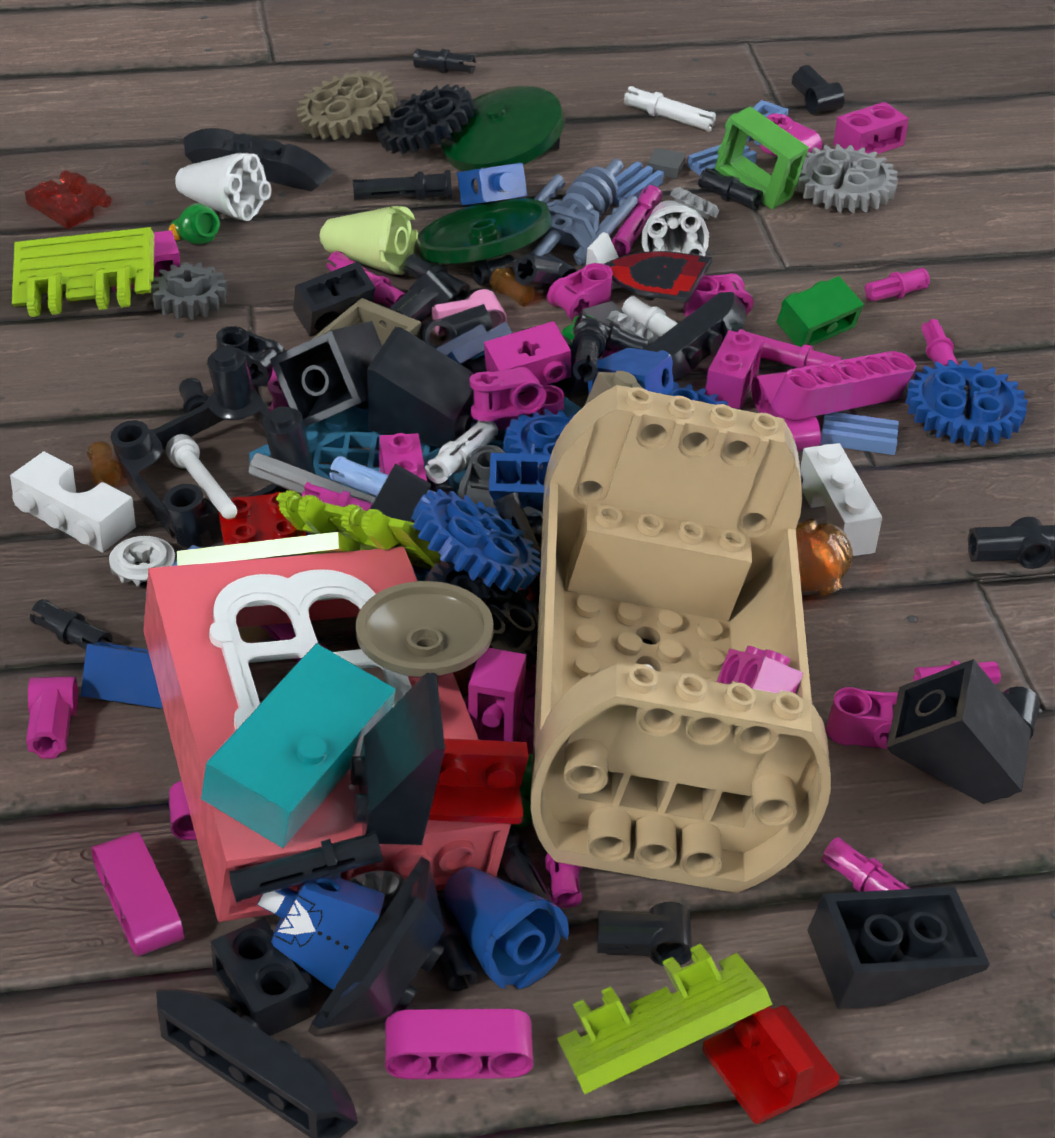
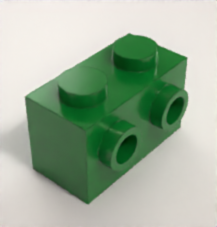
(819, 312)

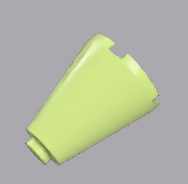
(373, 238)

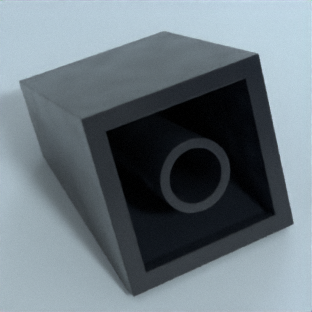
(328, 371)
(418, 391)
(961, 732)

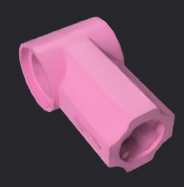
(479, 297)

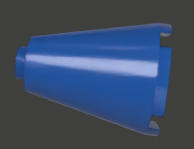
(506, 926)

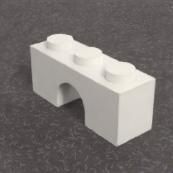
(834, 483)
(92, 517)

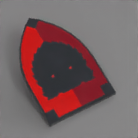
(660, 274)

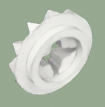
(140, 549)

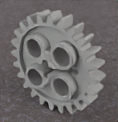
(832, 181)

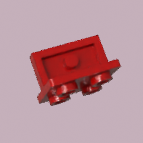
(257, 520)
(480, 782)
(770, 1063)

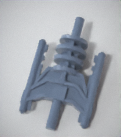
(578, 215)

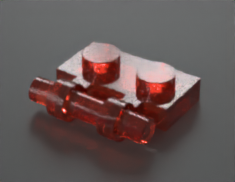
(62, 202)

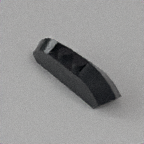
(281, 162)
(701, 332)
(264, 1069)

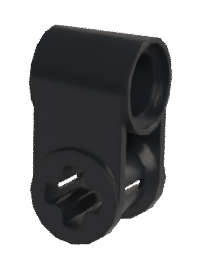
(254, 350)

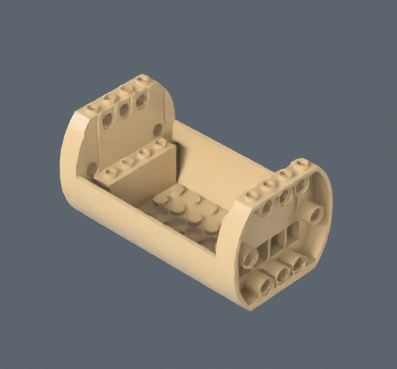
(682, 534)

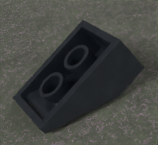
(401, 767)
(893, 944)

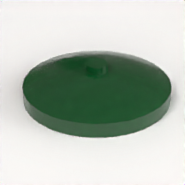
(506, 129)
(484, 231)

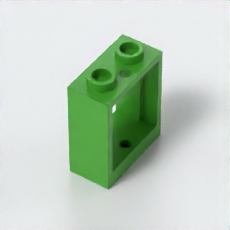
(789, 150)

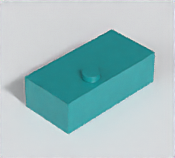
(296, 745)

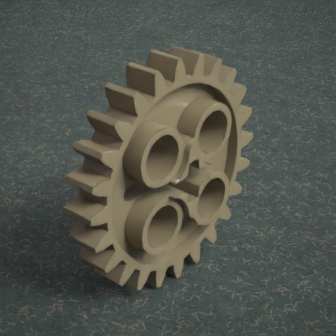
(347, 105)

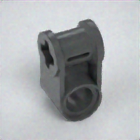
(476, 479)

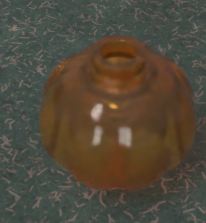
(822, 556)

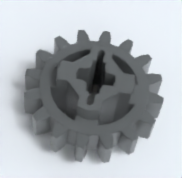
(189, 290)

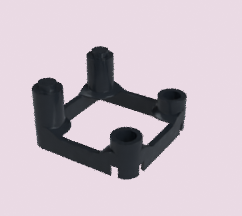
(184, 508)

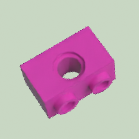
(498, 695)

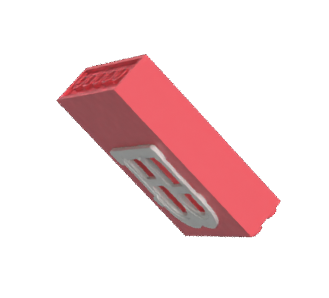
(211, 691)

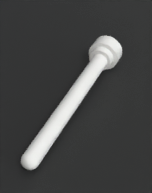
(185, 454)

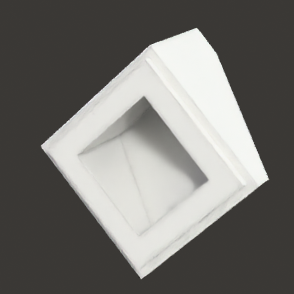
(601, 250)

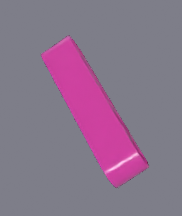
(843, 385)

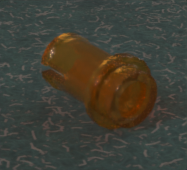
(504, 282)
(104, 466)

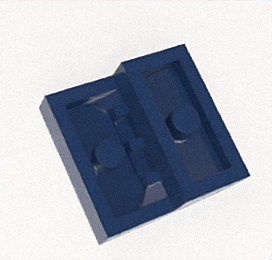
(472, 342)

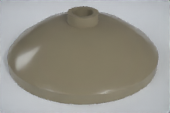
(424, 628)

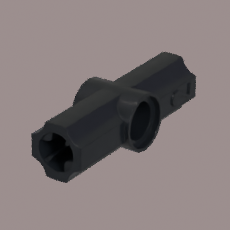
(1021, 541)

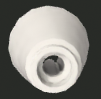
(227, 184)
(675, 230)

